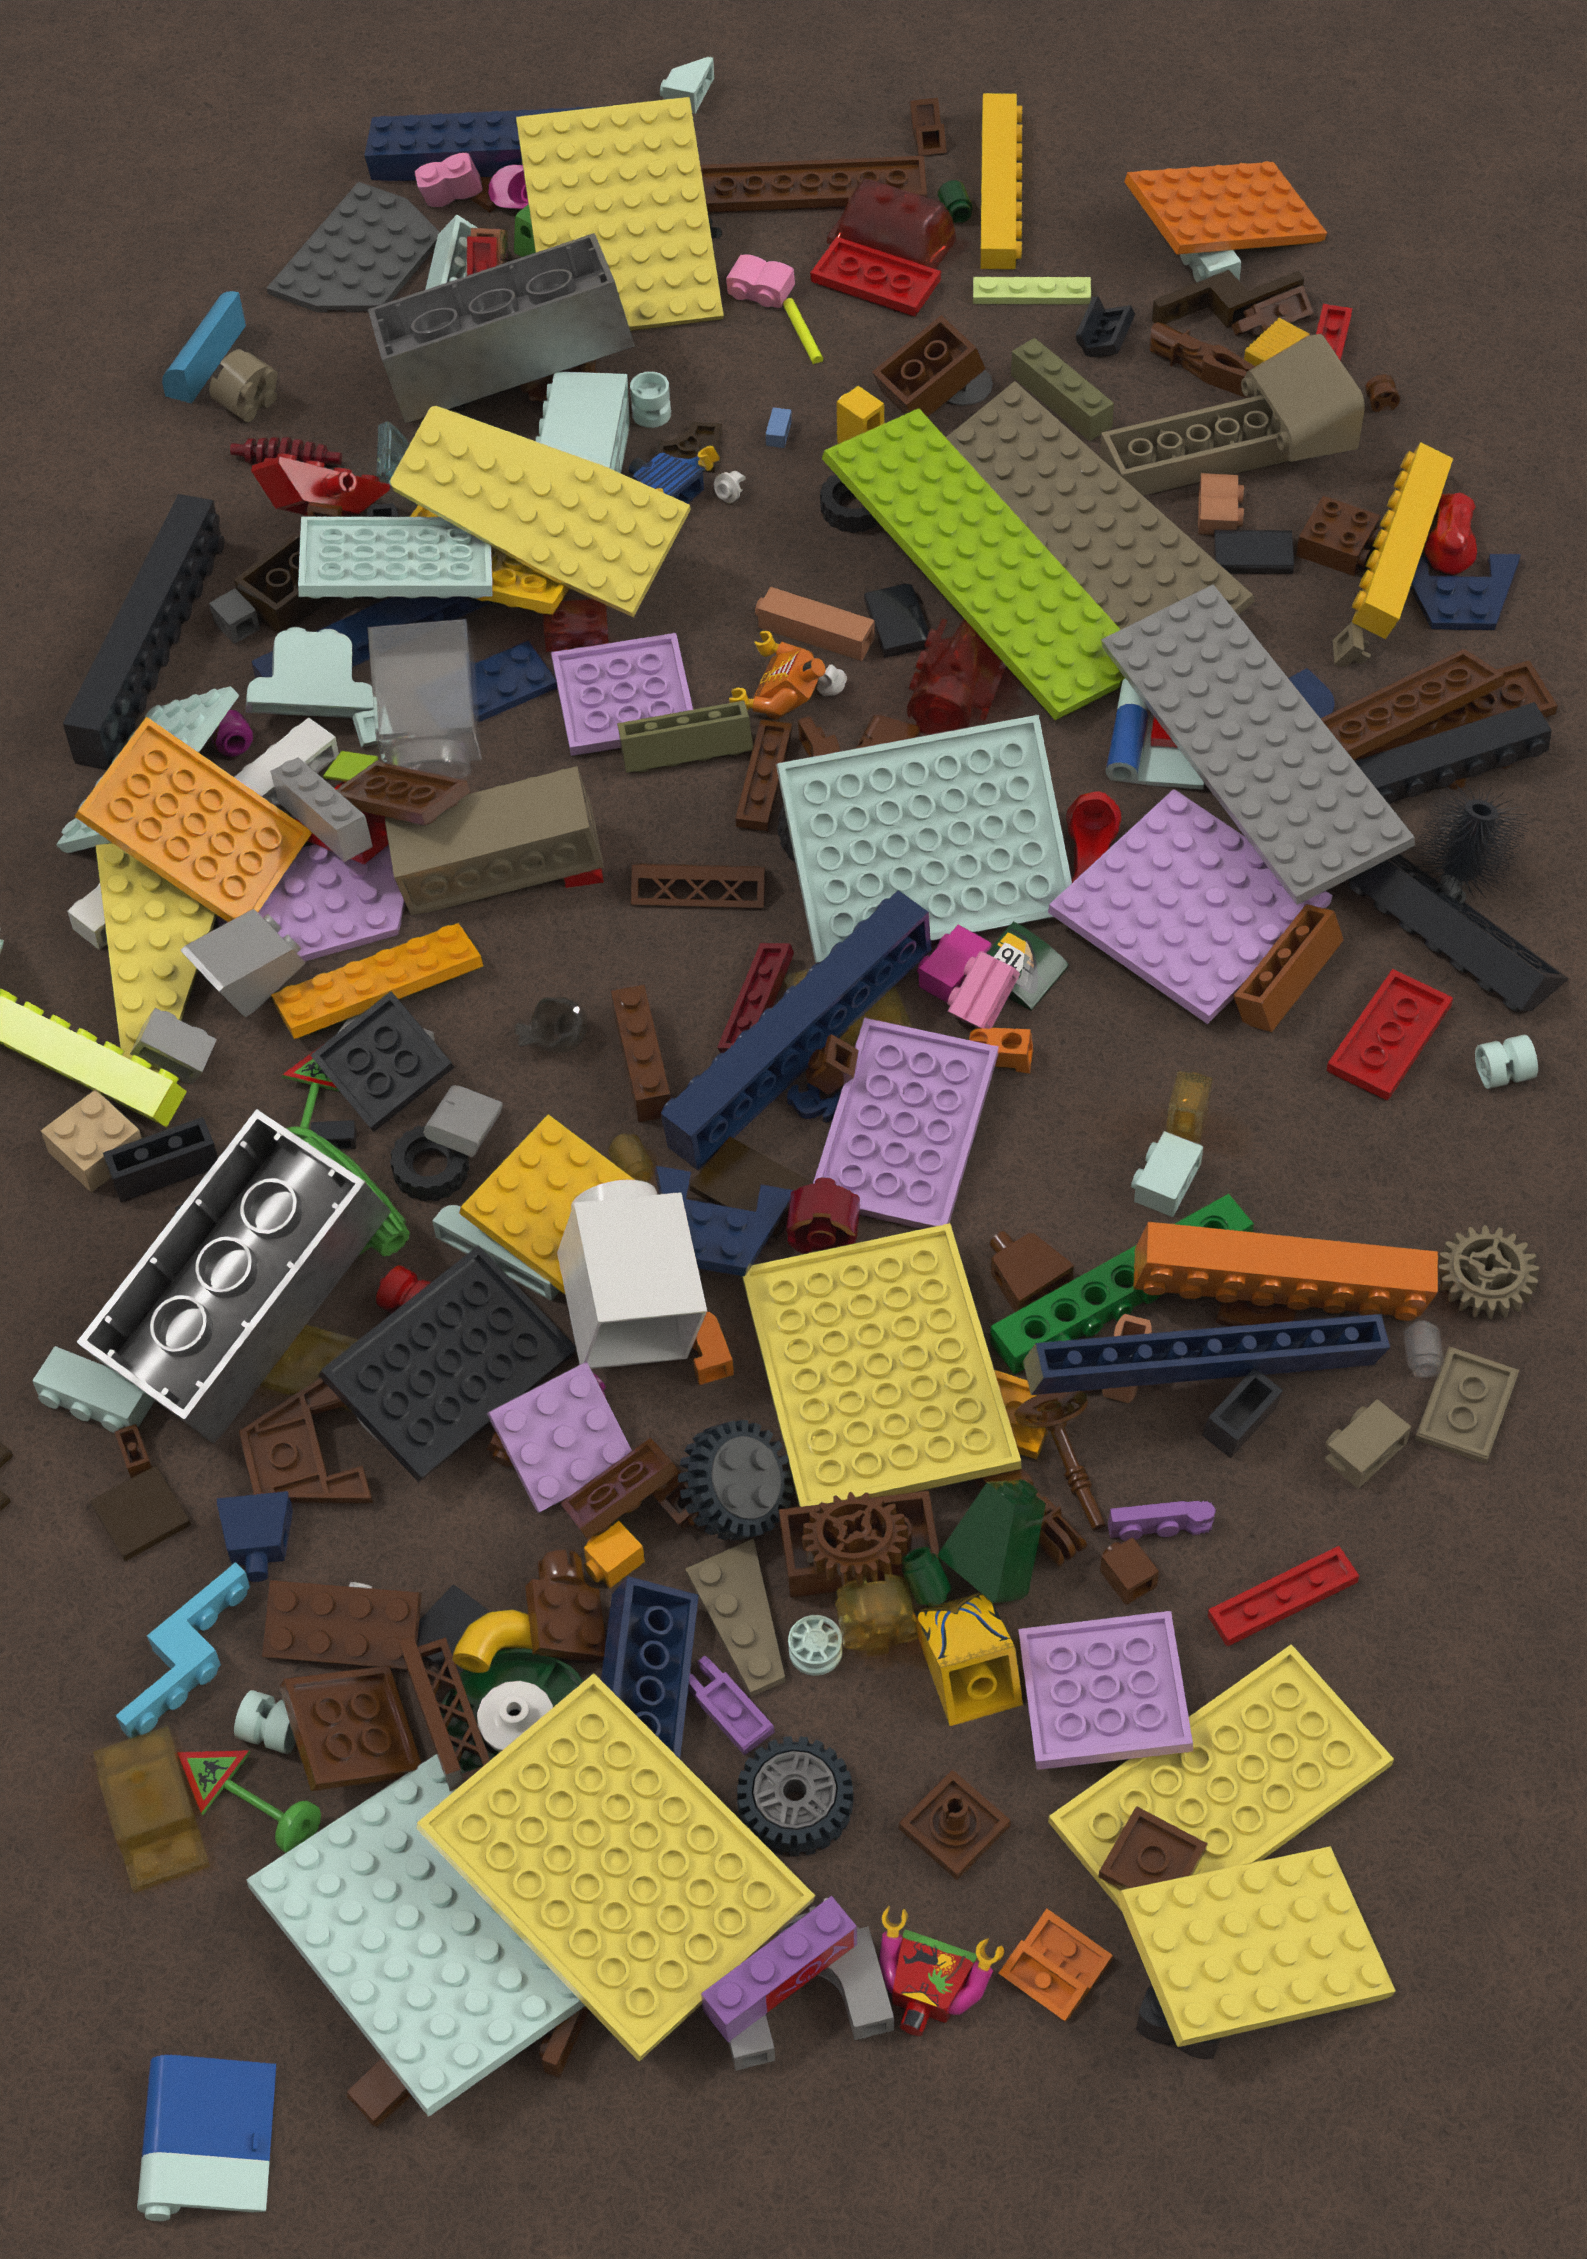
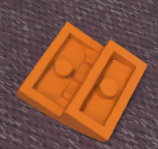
(1056, 1965)

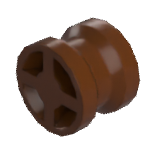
(1382, 393)

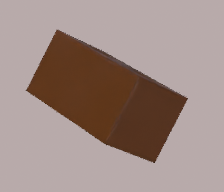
(133, 1450)

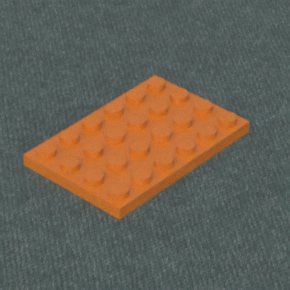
(1225, 207)

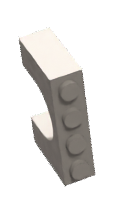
(864, 1994)

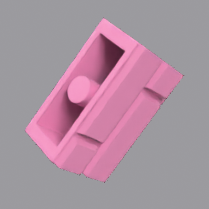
(983, 991)

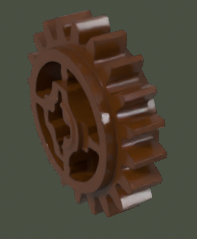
(858, 1547)

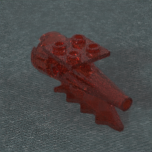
(953, 679)

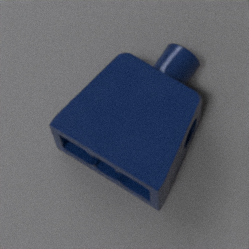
(256, 1530)

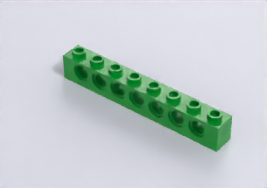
(1098, 1285)

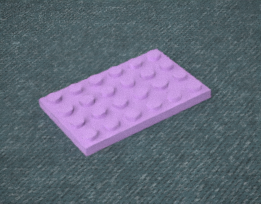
(908, 1122)

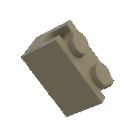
(1366, 1442)

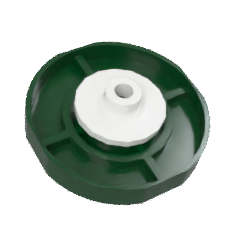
(509, 1698)

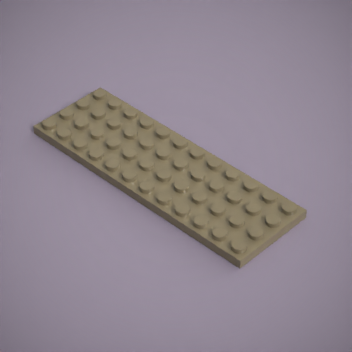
(1086, 512)

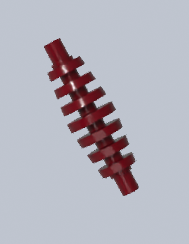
(271, 449)

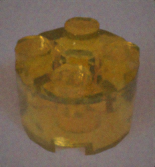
(876, 1615)

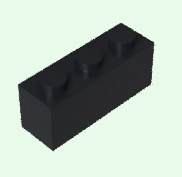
(161, 1159)

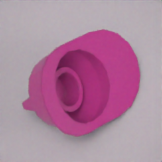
(508, 187)

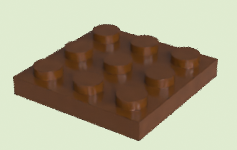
(349, 1727)

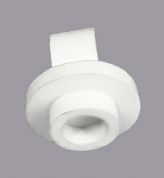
(728, 487)
(832, 681)

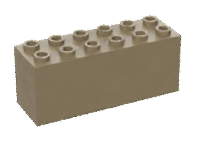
(496, 842)

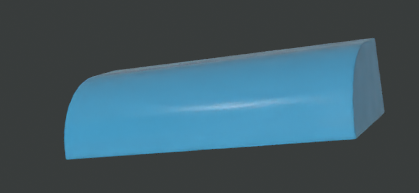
(205, 349)

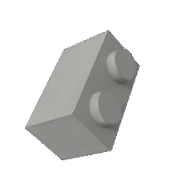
(173, 1045)

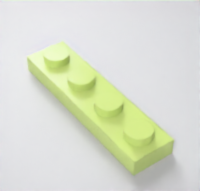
(1031, 290)

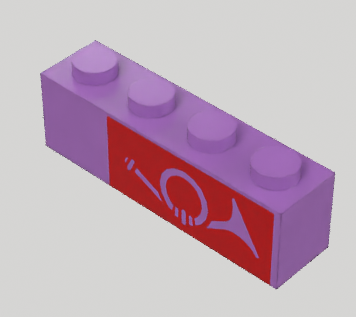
(779, 1968)

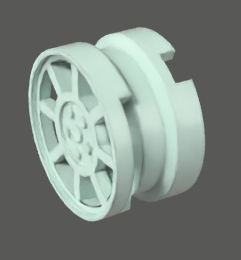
(813, 1646)

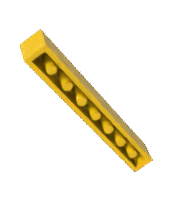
(999, 182)
(1401, 541)

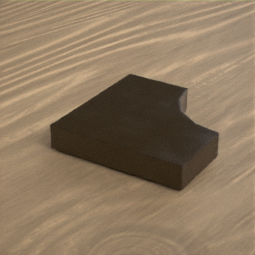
(692, 441)

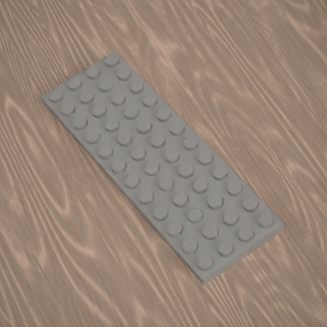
(1257, 744)

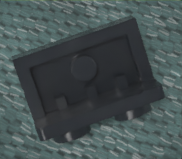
(1103, 329)

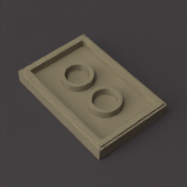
(1467, 1405)

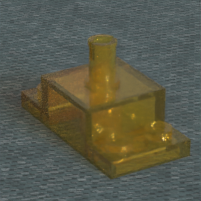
(150, 1809)

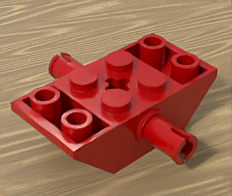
(296, 484)

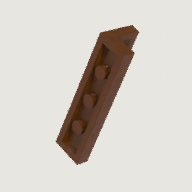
(698, 872)
(432, 1709)

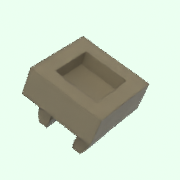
(1350, 646)

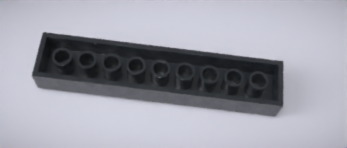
(144, 632)

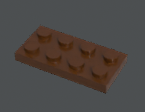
(403, 792)
(339, 1623)

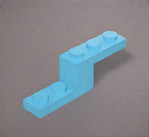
(184, 1652)

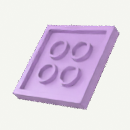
(560, 1435)

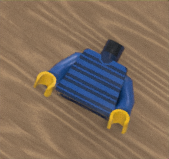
(675, 476)

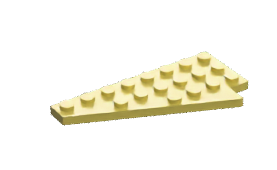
(145, 931)

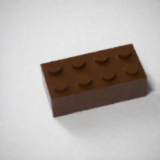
(801, 1575)

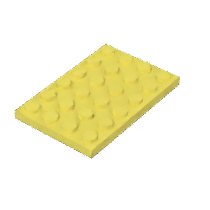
(1254, 1945)

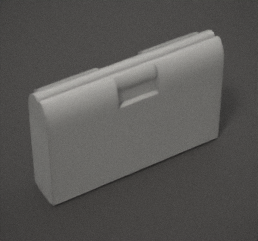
(463, 1120)

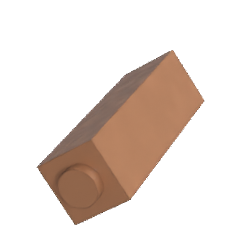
(815, 623)

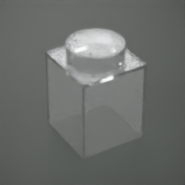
(425, 696)

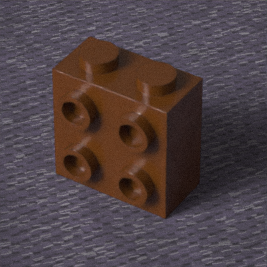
(1339, 536)

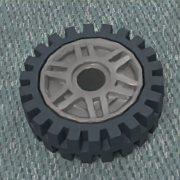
(798, 1768)

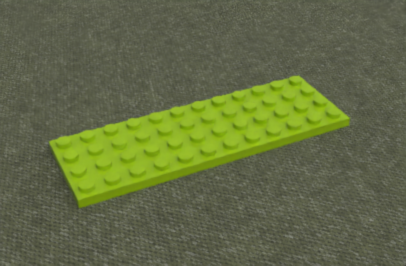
(982, 559)

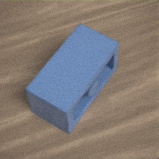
(778, 427)

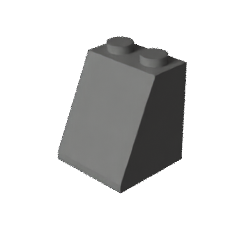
(246, 959)

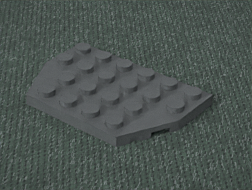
(358, 254)

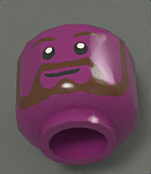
(232, 735)

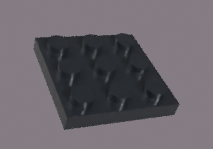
(382, 1061)

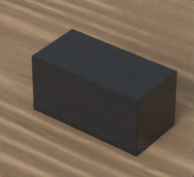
(339, 1133)

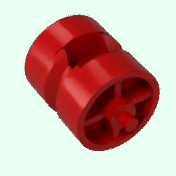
(398, 1288)

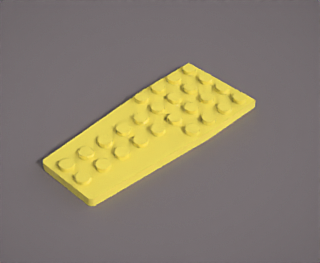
(542, 506)

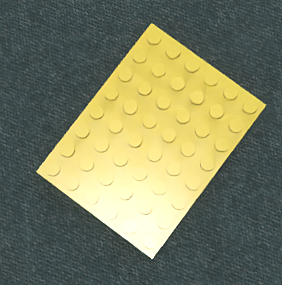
(640, 189)
(879, 1368)
(615, 1864)

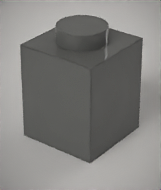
(234, 616)

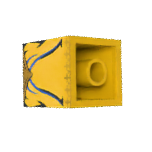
(969, 1658)

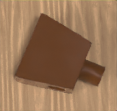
(1027, 1268)

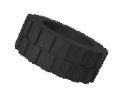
(841, 517)
(426, 1187)

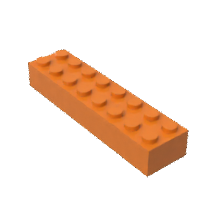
(1285, 1270)

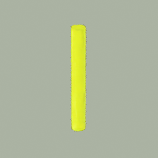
(802, 331)

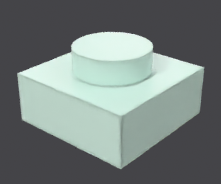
(365, 727)

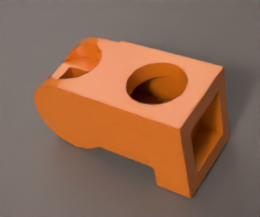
(1014, 1046)
(714, 1356)

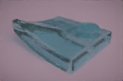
(390, 450)

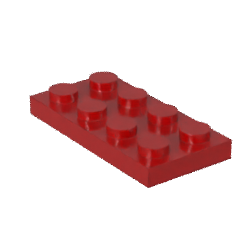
(875, 276)
(1389, 1034)

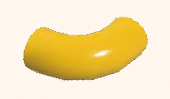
(490, 1635)

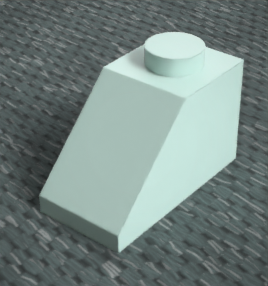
(689, 81)

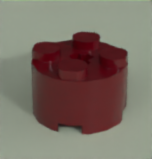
(822, 1216)

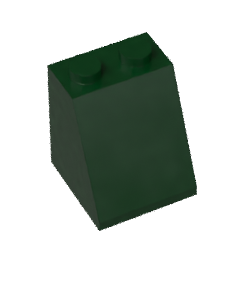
(998, 1540)

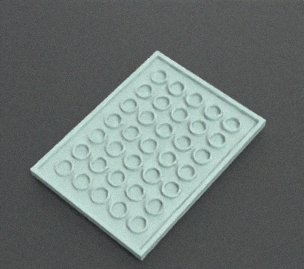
(942, 817)
(412, 1944)

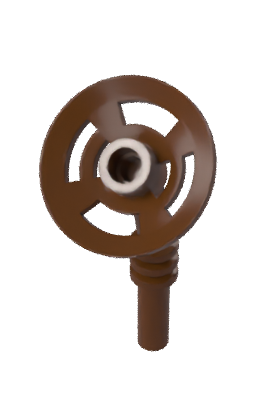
(1055, 1421)

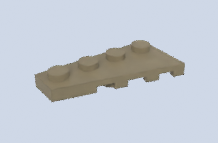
(738, 1608)

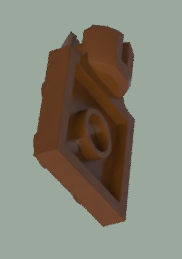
(565, 1611)

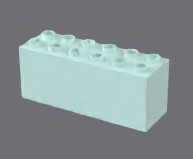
(587, 416)

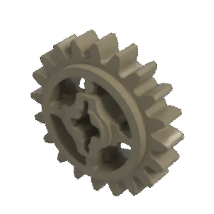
(1486, 1265)

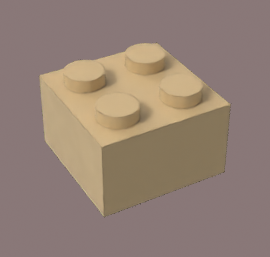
(84, 1134)

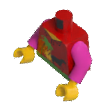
(931, 1975)

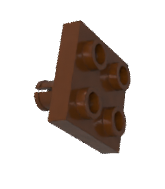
(954, 1824)

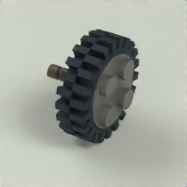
(735, 1480)

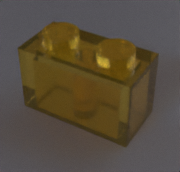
(1189, 1106)

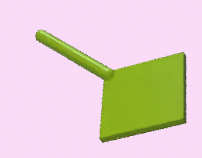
(348, 765)

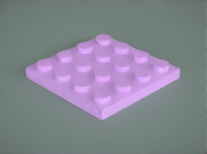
(616, 686)
(1105, 1690)

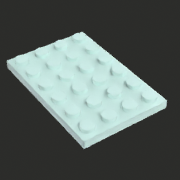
(391, 558)
(188, 720)

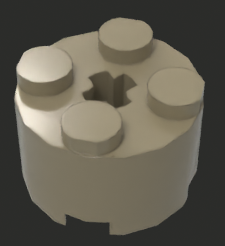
(244, 384)

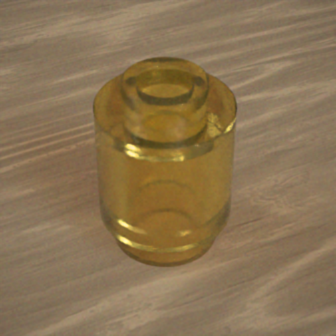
(631, 1157)

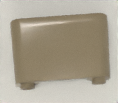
(1311, 398)

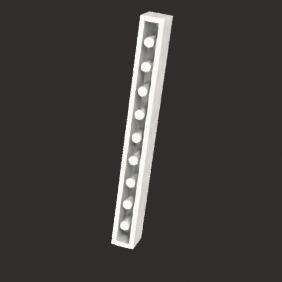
(306, 741)

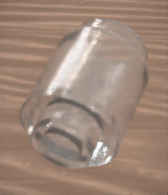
(1423, 1349)

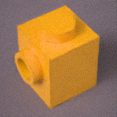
(612, 1555)

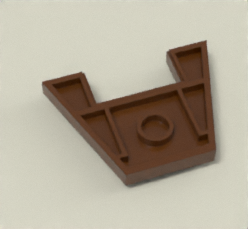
(287, 1454)

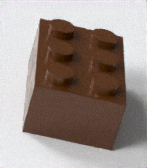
(929, 368)

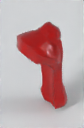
(1452, 543)
(1093, 826)

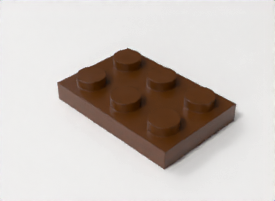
(620, 1488)

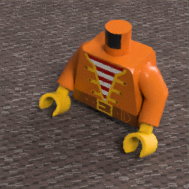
(787, 679)

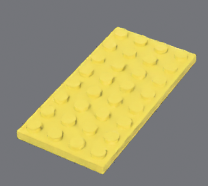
(1259, 1773)

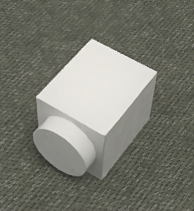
(630, 1276)

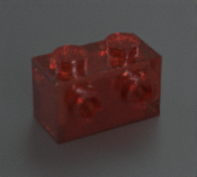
(576, 625)

